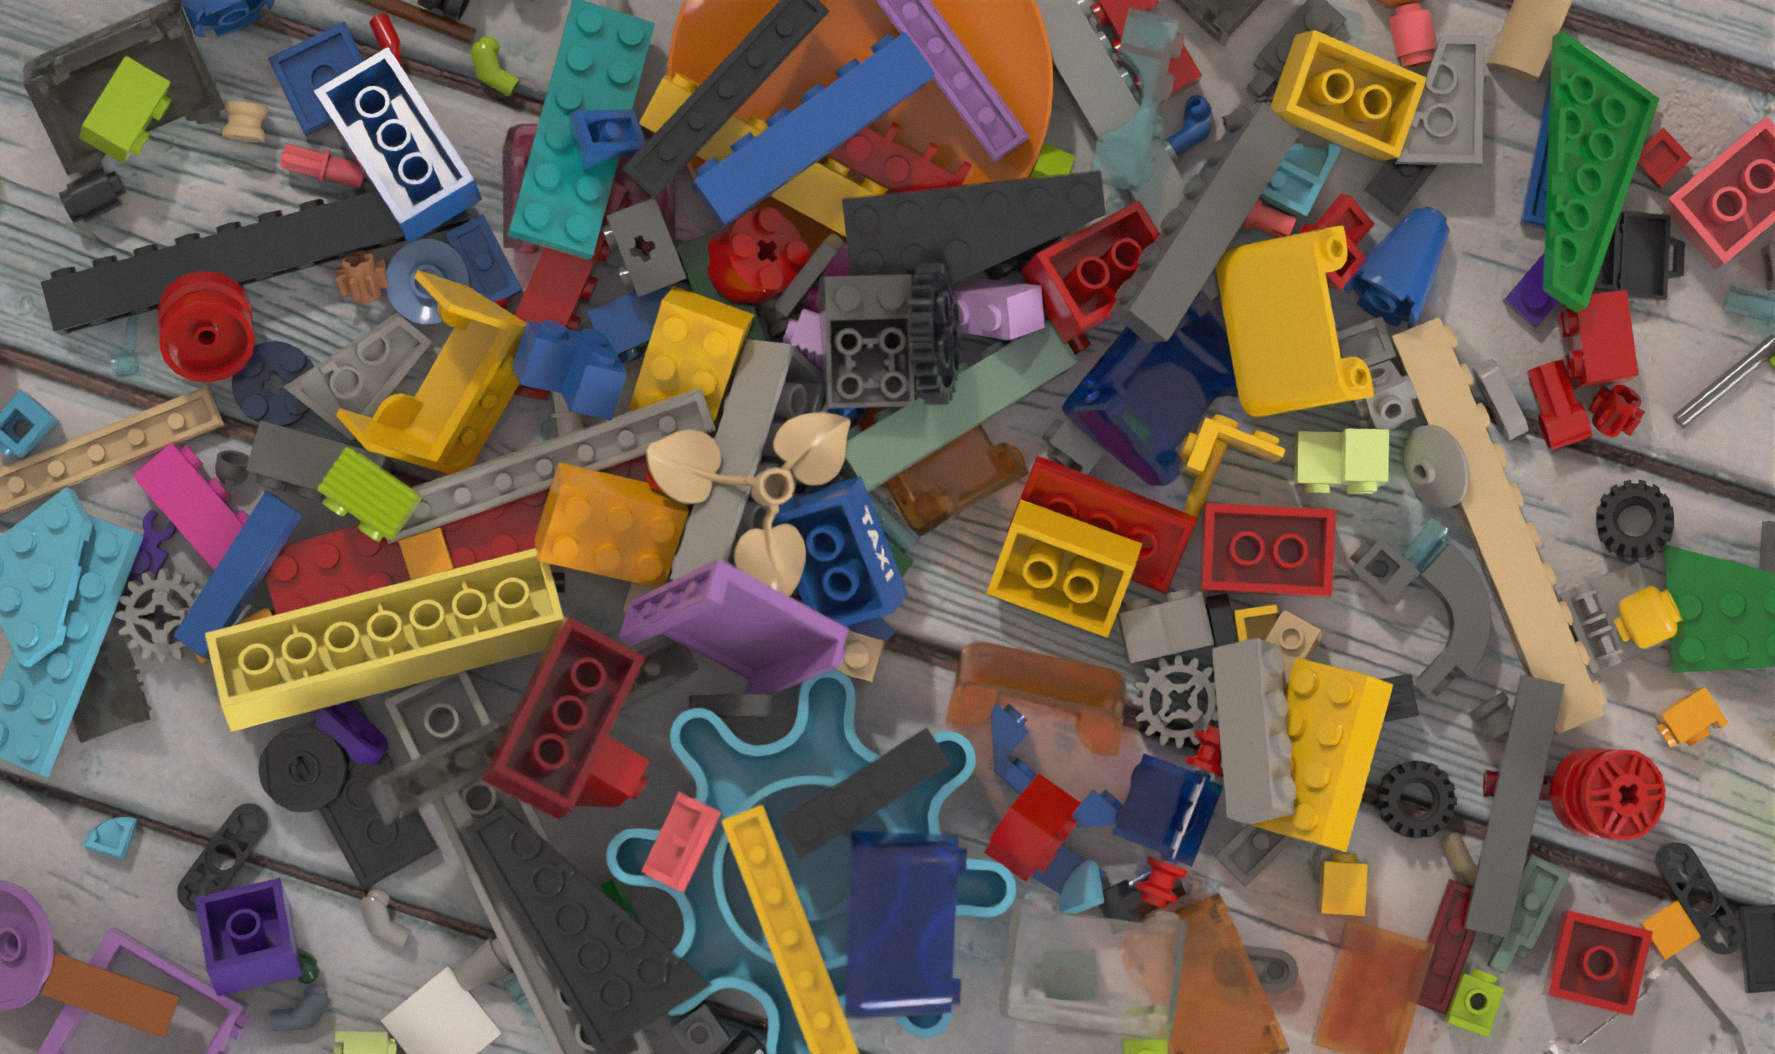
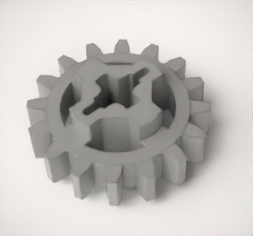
(164, 596)
(1163, 687)

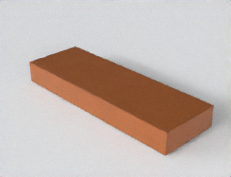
(111, 995)

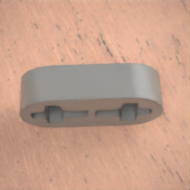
(1500, 399)

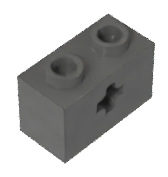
(663, 267)

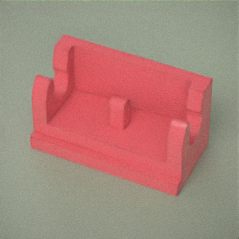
(681, 842)

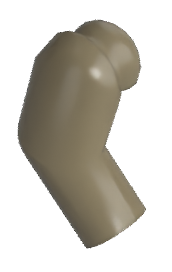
(1459, 857)

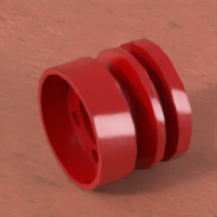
(1607, 793)

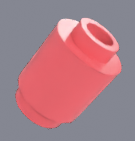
(1413, 35)

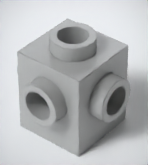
(1392, 398)

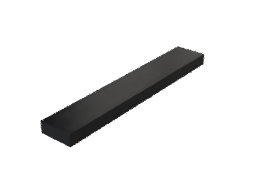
(723, 94)

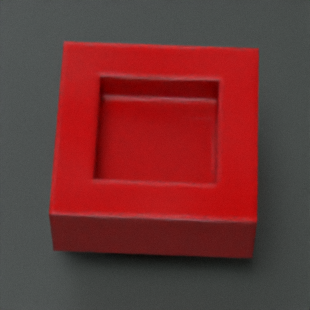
(1662, 158)

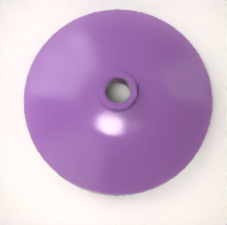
(24, 946)

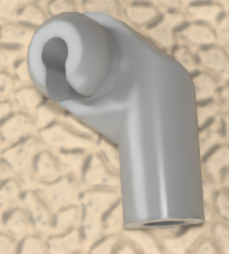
(378, 921)

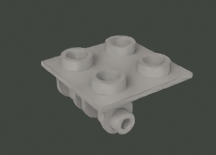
(1594, 611)

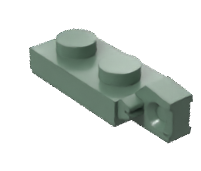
(1536, 898)

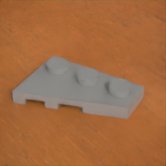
(1450, 109)
(361, 372)

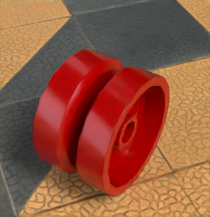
(205, 326)

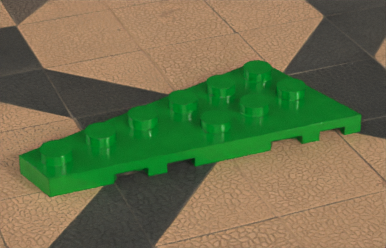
(1593, 150)
(1723, 612)

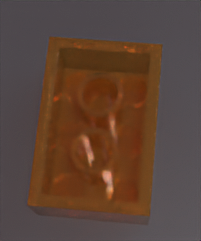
(1371, 991)

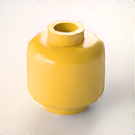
(1647, 617)

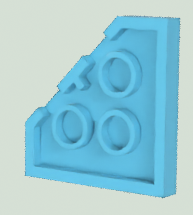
(41, 575)

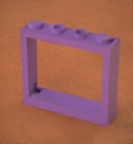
(106, 957)

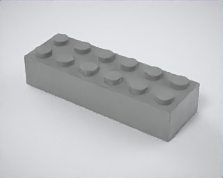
(768, 390)

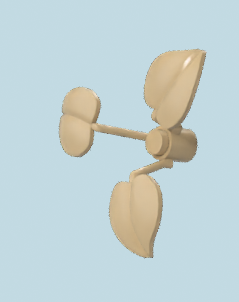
(809, 445)

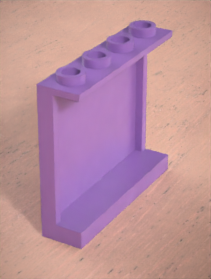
(739, 627)

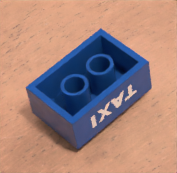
(848, 559)

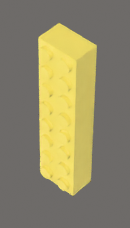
(384, 639)

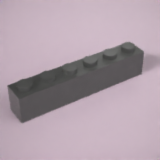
(1203, 222)

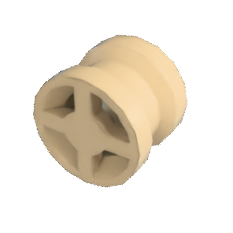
(244, 121)

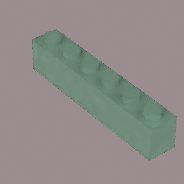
(982, 392)

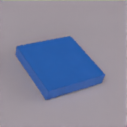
(309, 67)

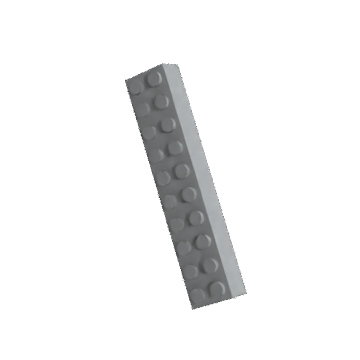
(426, 720)

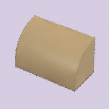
(1527, 37)

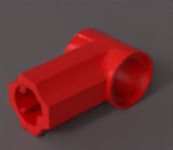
(1560, 416)

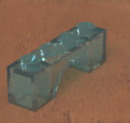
(1147, 48)

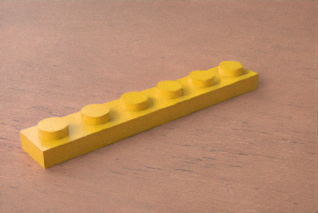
(788, 933)

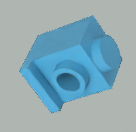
(19, 409)

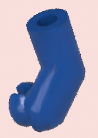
(1195, 125)

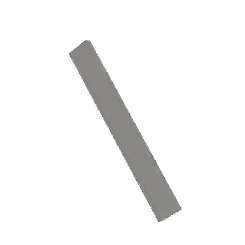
(535, 466)

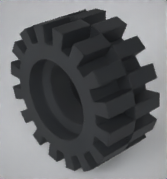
(1630, 495)
(1440, 787)

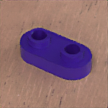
(352, 731)

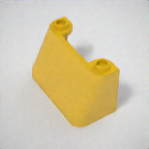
(1285, 324)

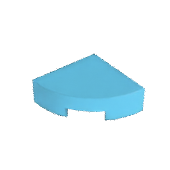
(112, 837)
(1082, 889)

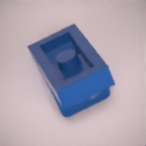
(605, 134)

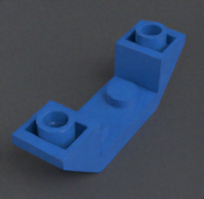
(1007, 733)

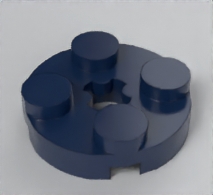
(249, 383)

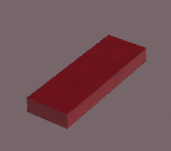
(1450, 948)

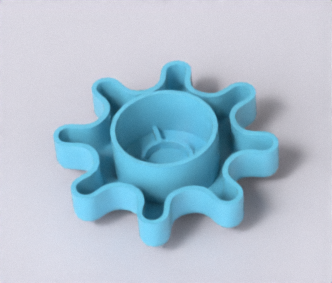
(719, 918)

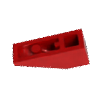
(614, 777)

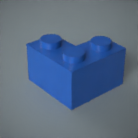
(572, 364)

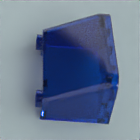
(1151, 394)
(902, 924)

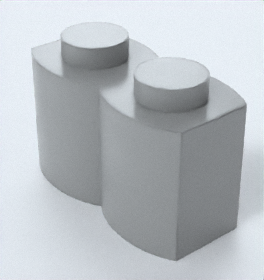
(1165, 627)

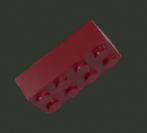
(563, 718)

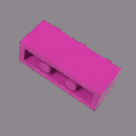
(192, 501)

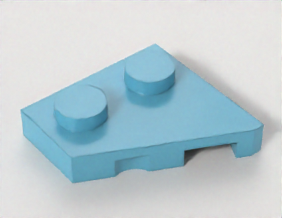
(1300, 178)

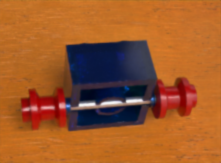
(1170, 813)

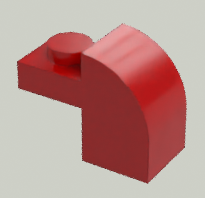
(1356, 225)

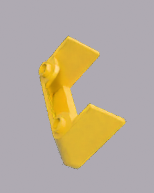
(461, 393)

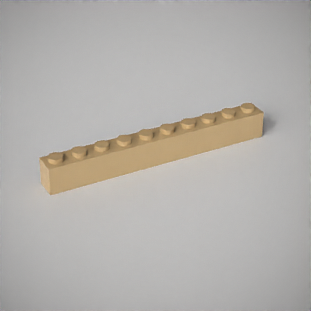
(1496, 525)

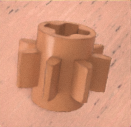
(362, 277)

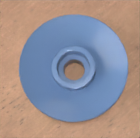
(407, 293)

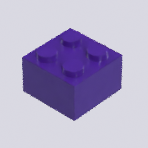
(248, 937)

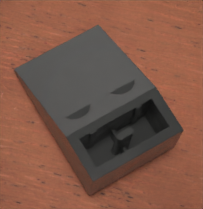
(866, 340)

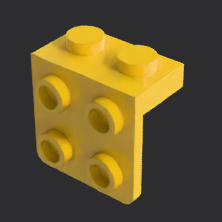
(1198, 446)

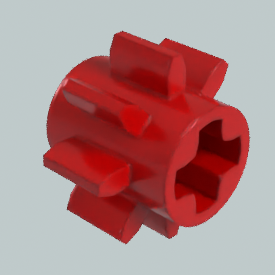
(1616, 410)

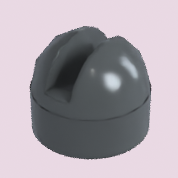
(231, 466)

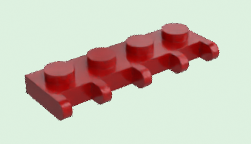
(895, 164)

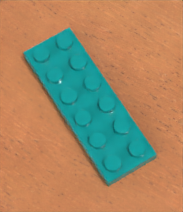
(593, 70)

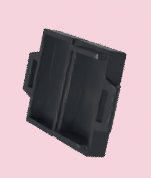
(1640, 257)

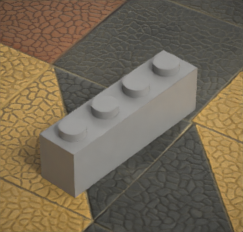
(1253, 731)

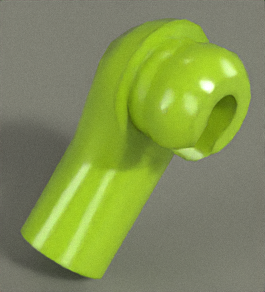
(487, 67)

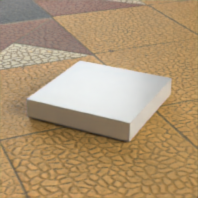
(441, 1019)

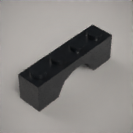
(863, 793)

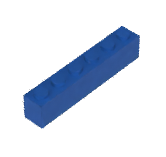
(813, 129)

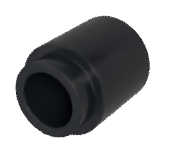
(92, 195)

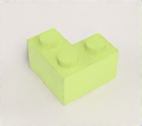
(1341, 459)

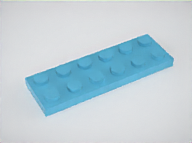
(43, 698)

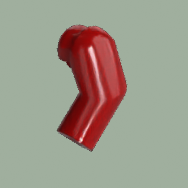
(386, 35)

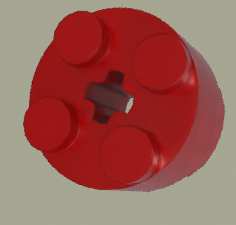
(756, 257)

